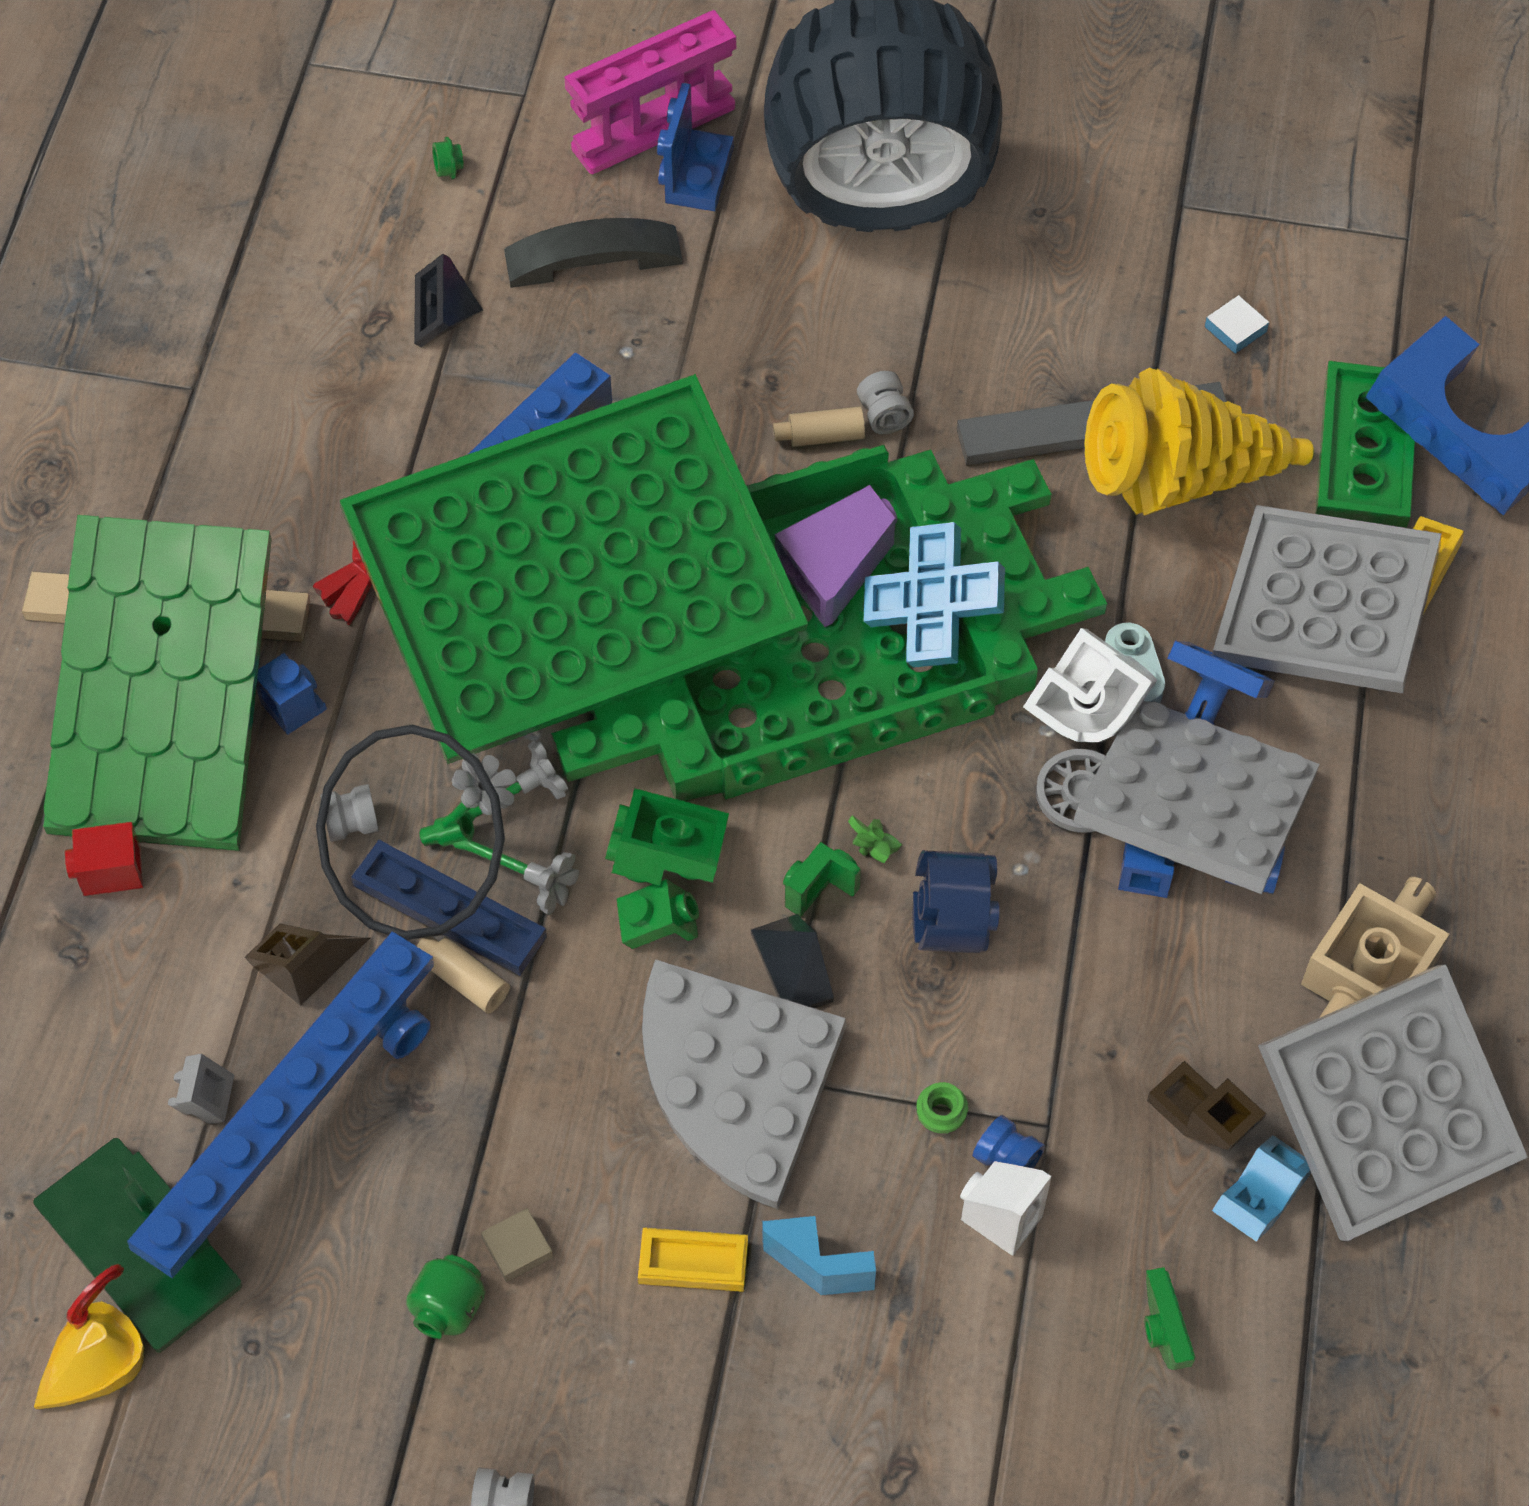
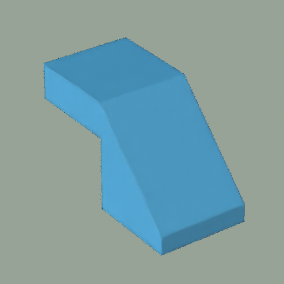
(1264, 1188)
(796, 1247)

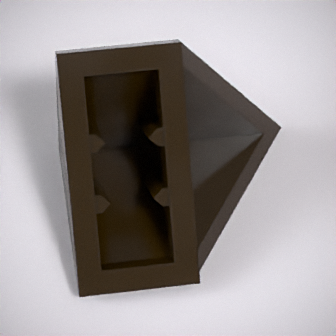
(302, 958)

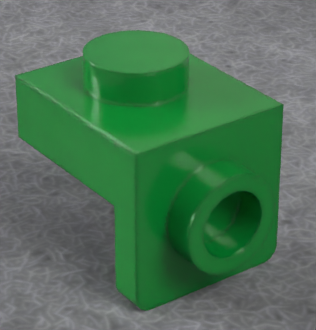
(809, 878)
(656, 914)

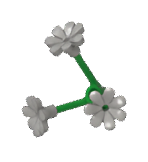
(458, 826)

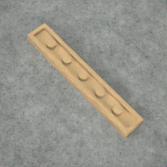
(283, 614)

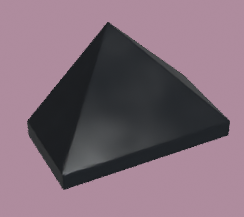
(441, 300)
(794, 961)

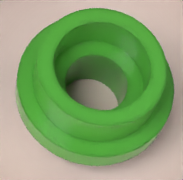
(944, 1094)

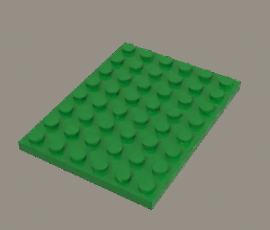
(572, 566)

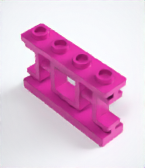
(612, 89)

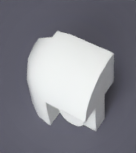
(1090, 690)

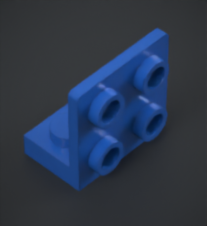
(693, 159)

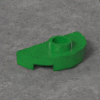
(1165, 1323)

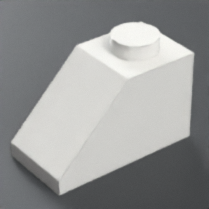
(1005, 1203)

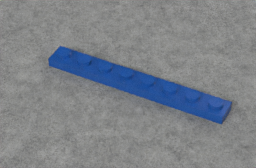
(280, 1105)

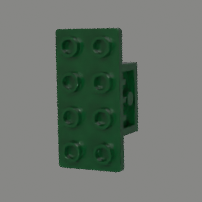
(97, 1213)

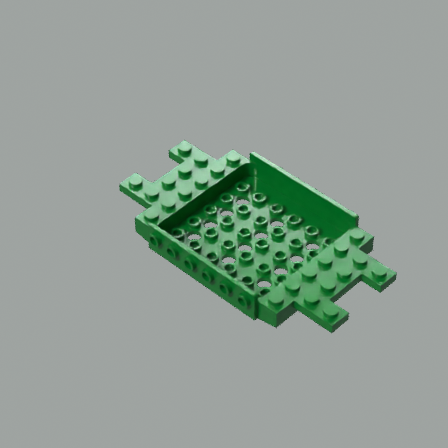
(884, 697)

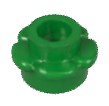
(447, 158)

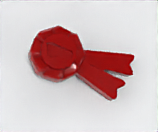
(348, 586)

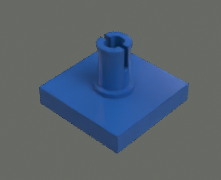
(1217, 678)

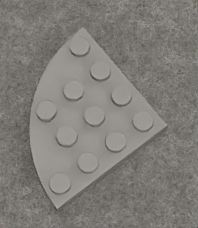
(736, 1074)

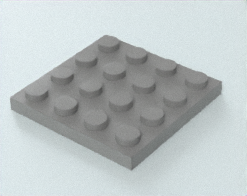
(1328, 598)
(1198, 795)
(1392, 1102)

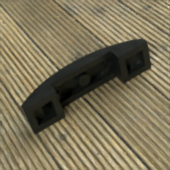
(591, 243)

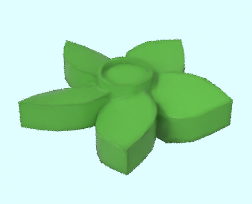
(873, 839)

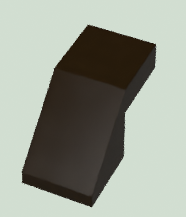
(1201, 1111)

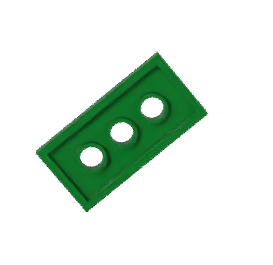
(1342, 457)

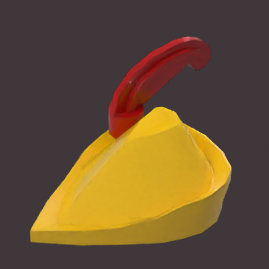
(93, 1352)

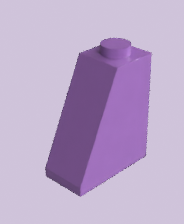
(836, 550)

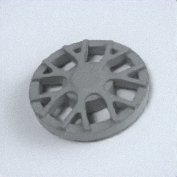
(1073, 787)

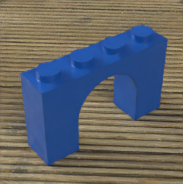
(568, 392)
(1415, 399)

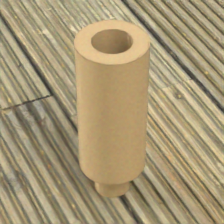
(821, 427)
(465, 973)

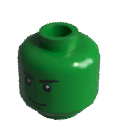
(445, 1296)

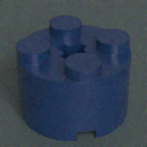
(954, 901)

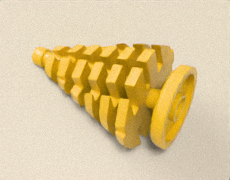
(1179, 443)

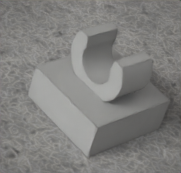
(203, 1089)

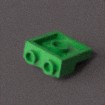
(665, 835)

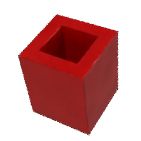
(105, 859)

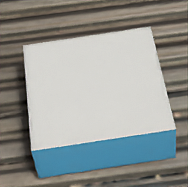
(1236, 324)

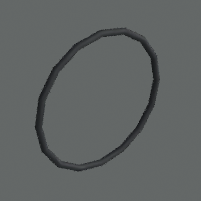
(497, 821)

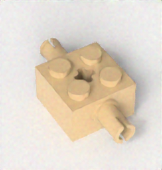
(1374, 945)

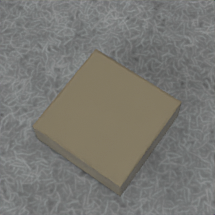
(516, 1245)

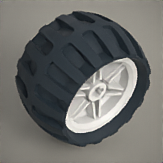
(883, 113)

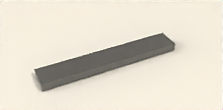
(1032, 431)

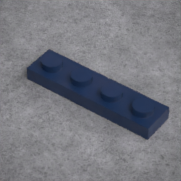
(435, 898)

